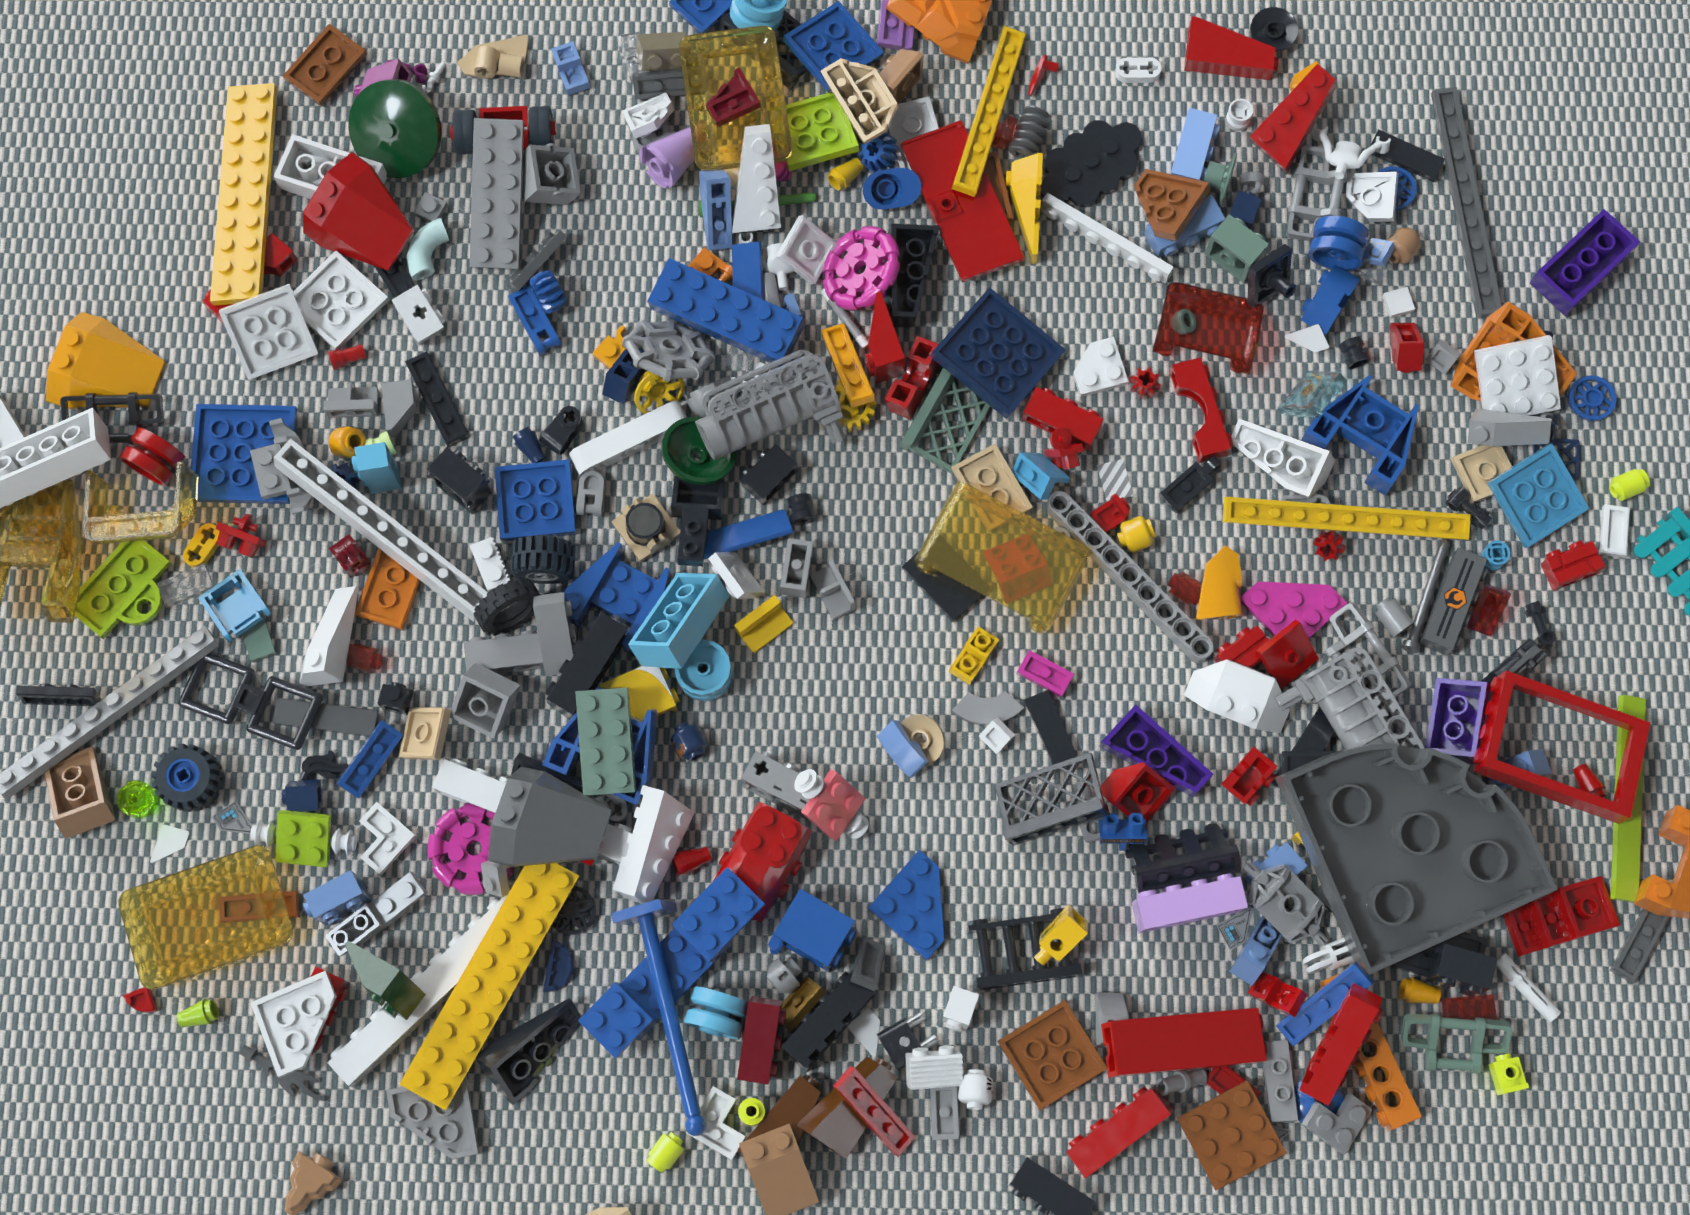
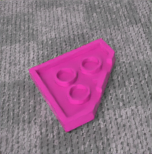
(1281, 603)

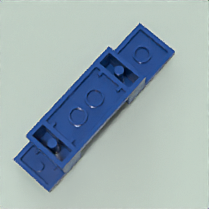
(688, 951)

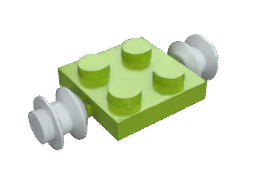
(303, 838)

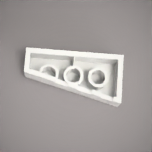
(652, 844)

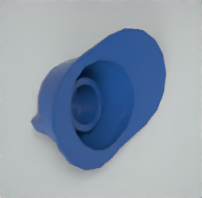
(891, 188)

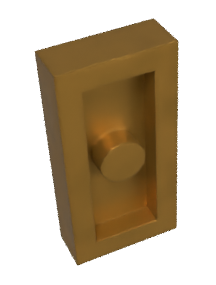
(801, 1002)

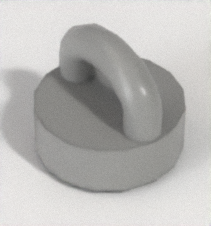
(1252, 179)

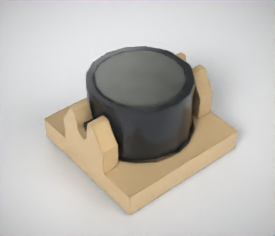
(646, 524)

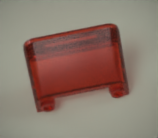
(1223, 325)

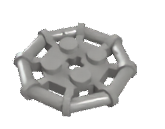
(668, 349)

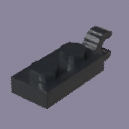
(1189, 484)

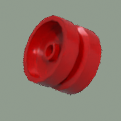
(151, 456)

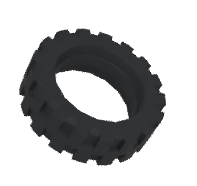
(490, 613)

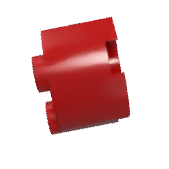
(1249, 776)

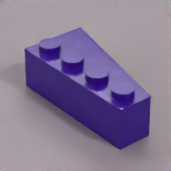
(1141, 739)

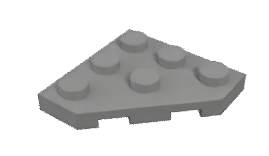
(447, 1130)

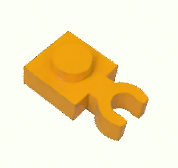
(610, 348)

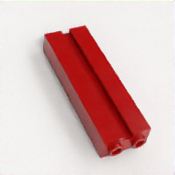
(1184, 1042)

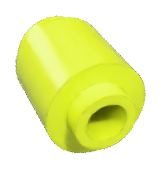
(1629, 484)
(756, 1119)
(665, 1152)

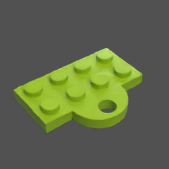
(121, 587)

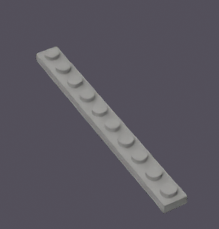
(106, 712)

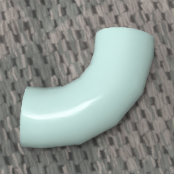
(421, 249)

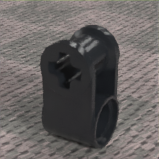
(559, 433)

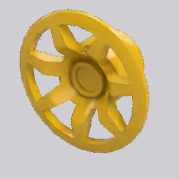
(656, 389)

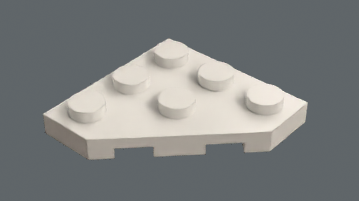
(294, 1020)

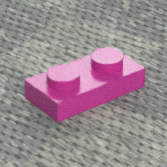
(1045, 673)

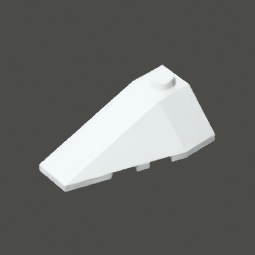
(329, 646)

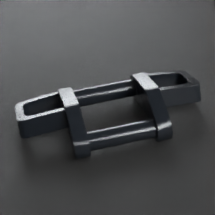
(131, 400)

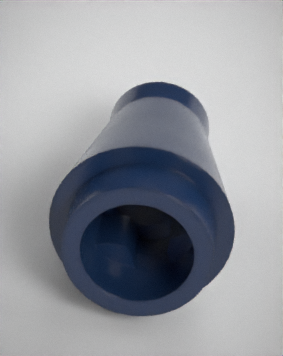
(528, 444)

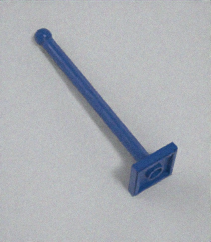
(644, 915)

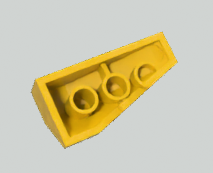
(1025, 189)

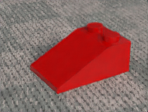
(884, 355)

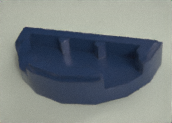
(559, 967)

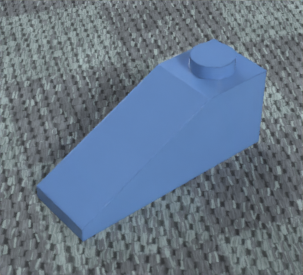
(716, 208)

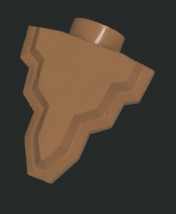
(309, 1181)

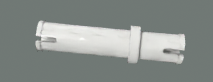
(1528, 989)

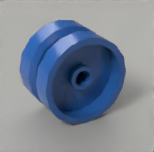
(1338, 242)

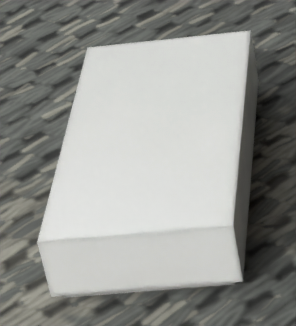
(1614, 531)

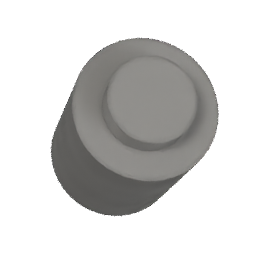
(1393, 617)

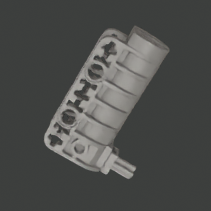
(768, 405)
(1349, 702)

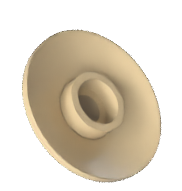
(935, 743)

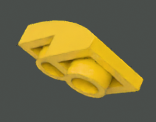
(973, 655)

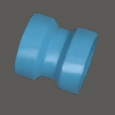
(1493, 561)

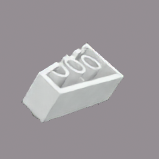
(756, 192)

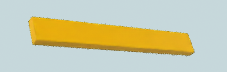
(989, 111)

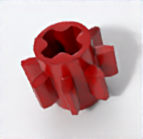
(1148, 376)
(1327, 551)

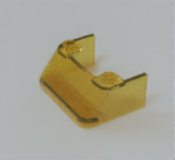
(111, 525)

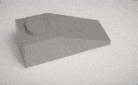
(1507, 429)

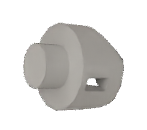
(790, 982)

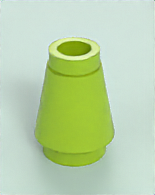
(201, 1013)

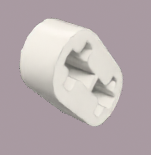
(1138, 70)

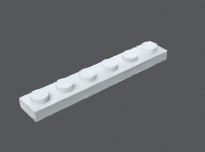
(1113, 242)

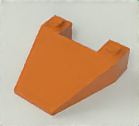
(1661, 895)

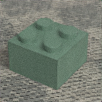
(1236, 247)

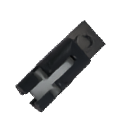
(1520, 662)

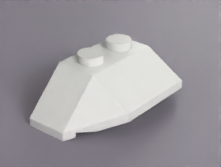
(1238, 695)

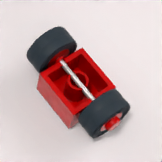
(538, 125)

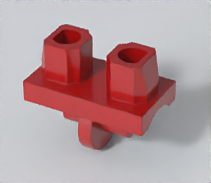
(1064, 452)
(250, 542)

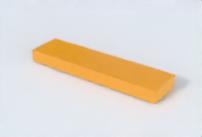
(847, 365)

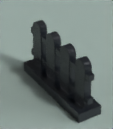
(1185, 868)

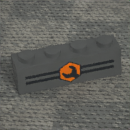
(1453, 601)

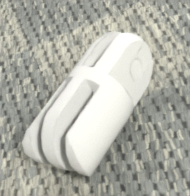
(1330, 957)

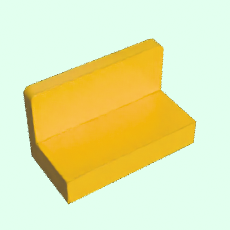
(763, 624)

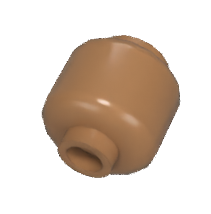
(1406, 244)

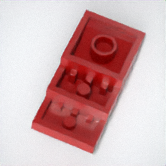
(1561, 916)

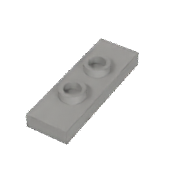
(1279, 1083)

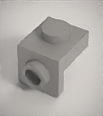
(495, 878)

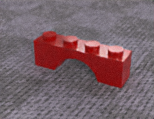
(277, 261)
(1192, 381)

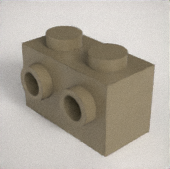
(659, 51)

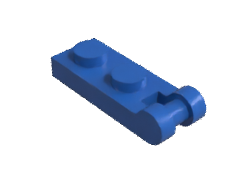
(534, 319)

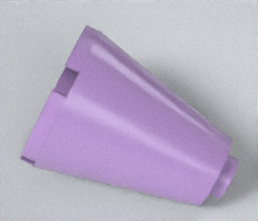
(668, 157)

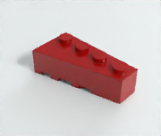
(1293, 119)
(1119, 1131)

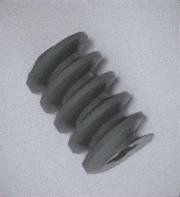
(1029, 132)

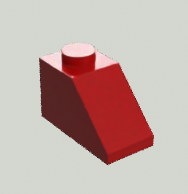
(1406, 347)

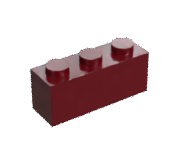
(761, 1040)

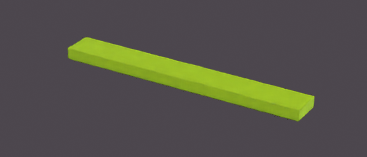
(1627, 834)

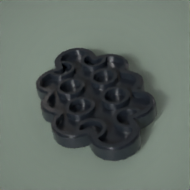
(1091, 162)

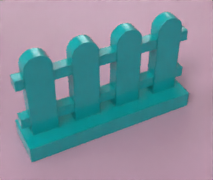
(1667, 530)

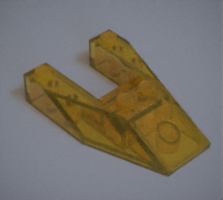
(45, 534)

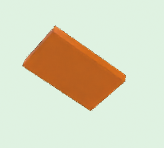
(387, 593)

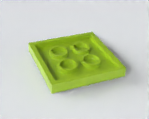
(818, 131)

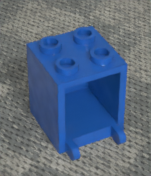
(814, 931)

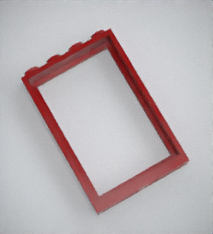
(1491, 733)

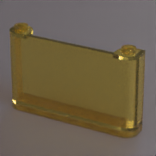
(1003, 555)

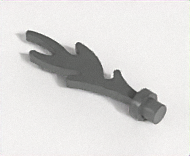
(297, 1078)

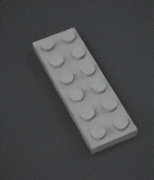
(496, 193)

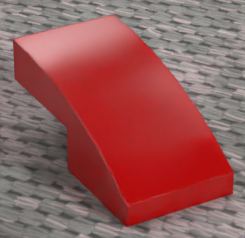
(1277, 994)

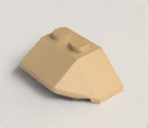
(861, 97)

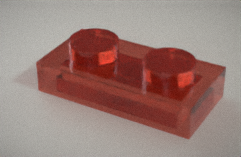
(1469, 1007)

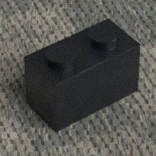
(768, 474)

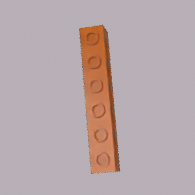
(1394, 1082)

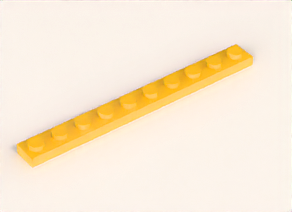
(1346, 518)

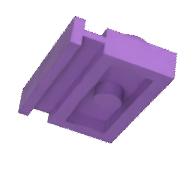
(892, 31)

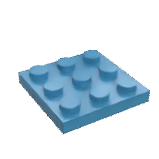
(1538, 495)

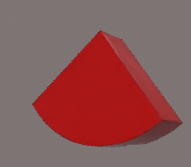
(141, 1000)

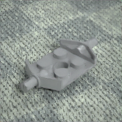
(1268, 894)

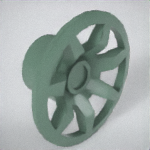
(1220, 175)

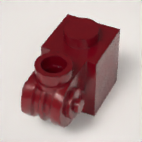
(350, 556)

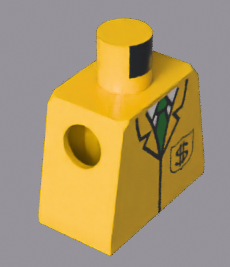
(1067, 927)

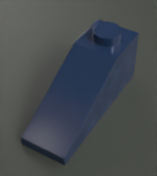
(622, 378)

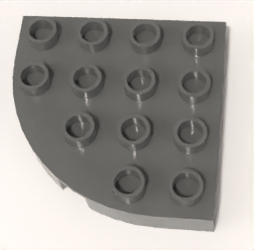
(1410, 847)

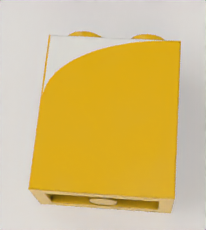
(646, 690)

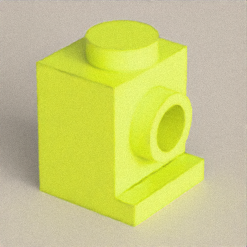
(1503, 1083)

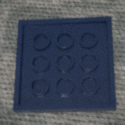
(997, 353)

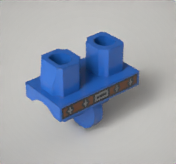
(1123, 831)

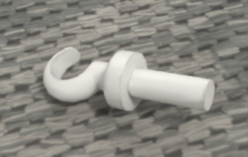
(433, 77)

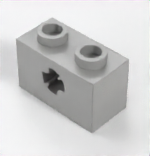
(796, 568)

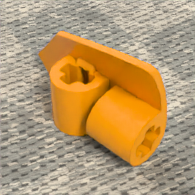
(1221, 587)

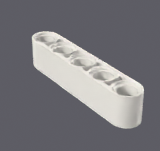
(626, 439)

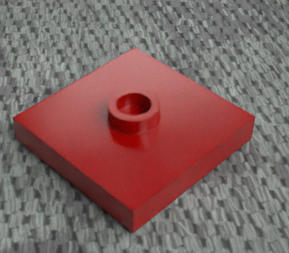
(1288, 654)

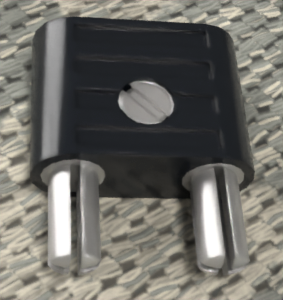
(900, 1039)

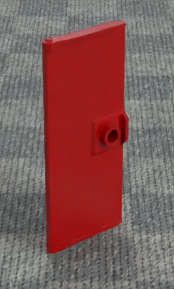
(969, 225)

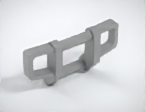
(1324, 177)
(1367, 630)

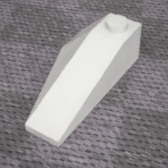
(1287, 460)

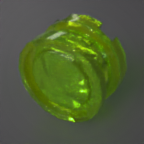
(137, 799)

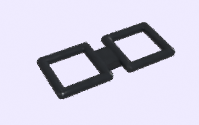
(251, 701)

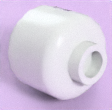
(976, 1089)

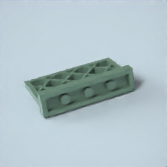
(927, 412)

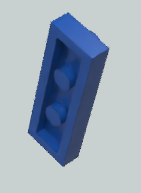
(369, 759)

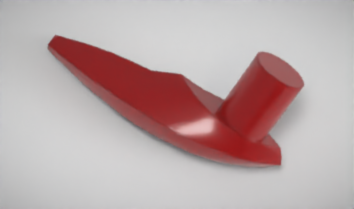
(1043, 64)

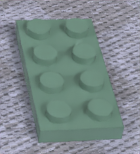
(605, 741)

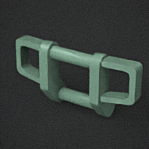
(1476, 1048)

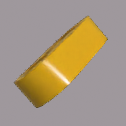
(197, 543)

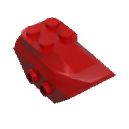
(767, 854)

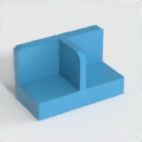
(1038, 474)

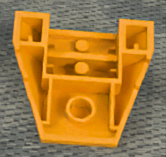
(101, 361)

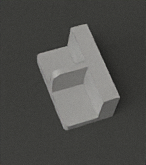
(352, 402)
(833, 591)

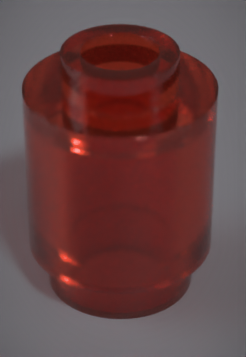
(1185, 588)
(364, 658)

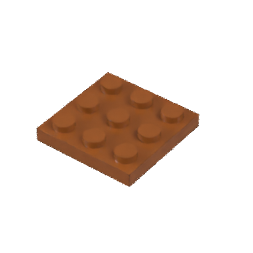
(1052, 1055)
(1231, 1135)

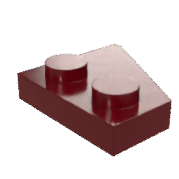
(732, 100)

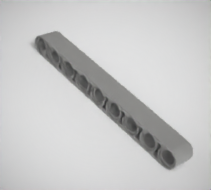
(1131, 589)

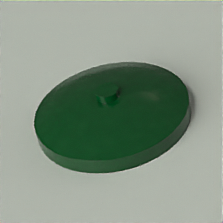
(395, 127)

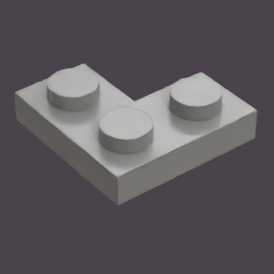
(1339, 1128)

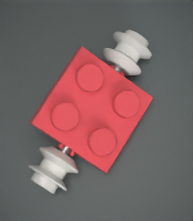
(832, 804)

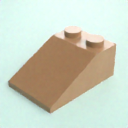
(79, 793)
(779, 1171)

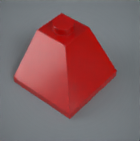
(1137, 790)

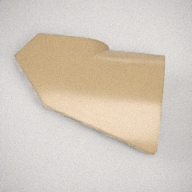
(498, 57)

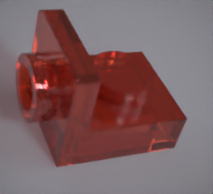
(1004, 133)

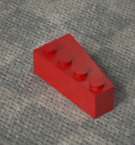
(1341, 1043)

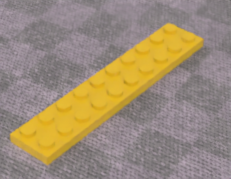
(244, 193)
(488, 982)

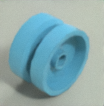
(757, 13)
(714, 681)
(715, 1017)

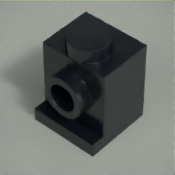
(395, 698)

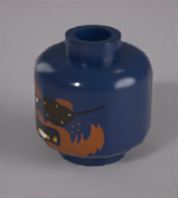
(689, 741)

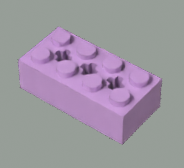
(1189, 904)

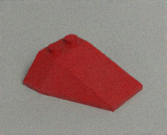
(356, 215)

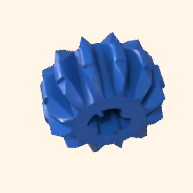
(879, 153)
(548, 291)

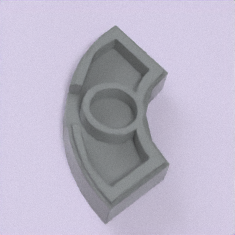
(984, 710)

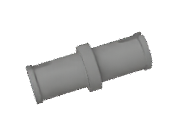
(1181, 1081)

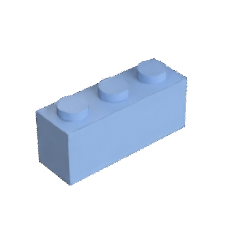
(1194, 144)

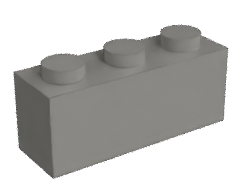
(554, 630)
(505, 652)

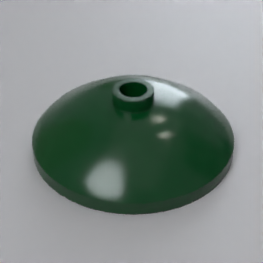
(683, 443)

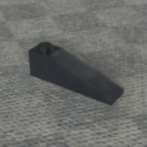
(521, 1054)

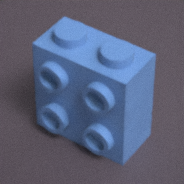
(336, 898)

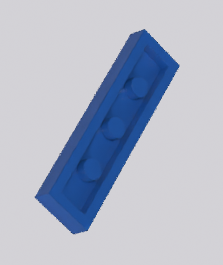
(1323, 1004)

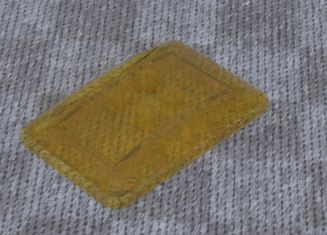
(708, 63)
(177, 918)

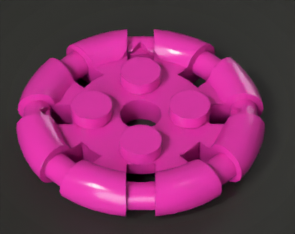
(874, 278)
(457, 848)

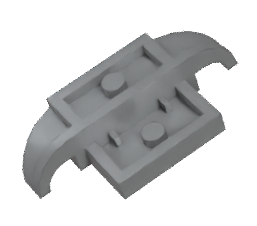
(269, 478)

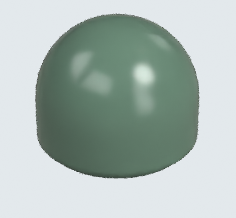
(1178, 324)

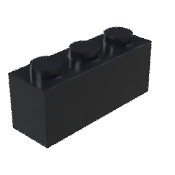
(1048, 1191)

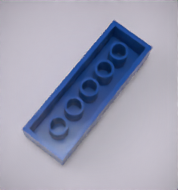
(725, 312)

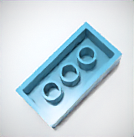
(679, 620)

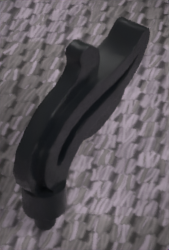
(322, 765)

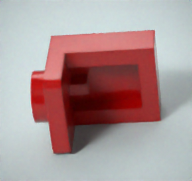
(1111, 513)

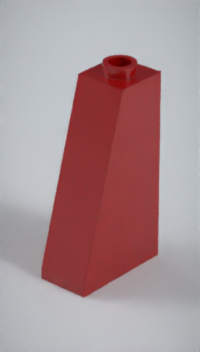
(1227, 53)

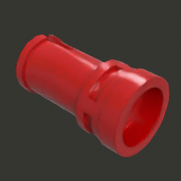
(341, 357)

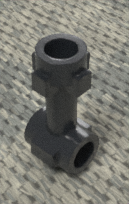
(1459, 499)
(1545, 636)

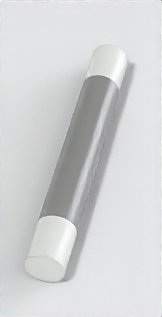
(849, 323)

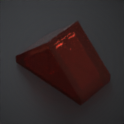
(1488, 609)

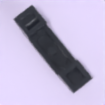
(1314, 736)

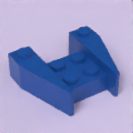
(1372, 426)
(617, 592)
(566, 750)

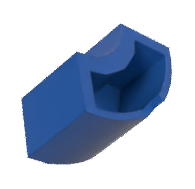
(1329, 299)

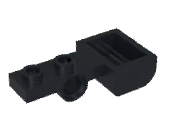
(695, 506)

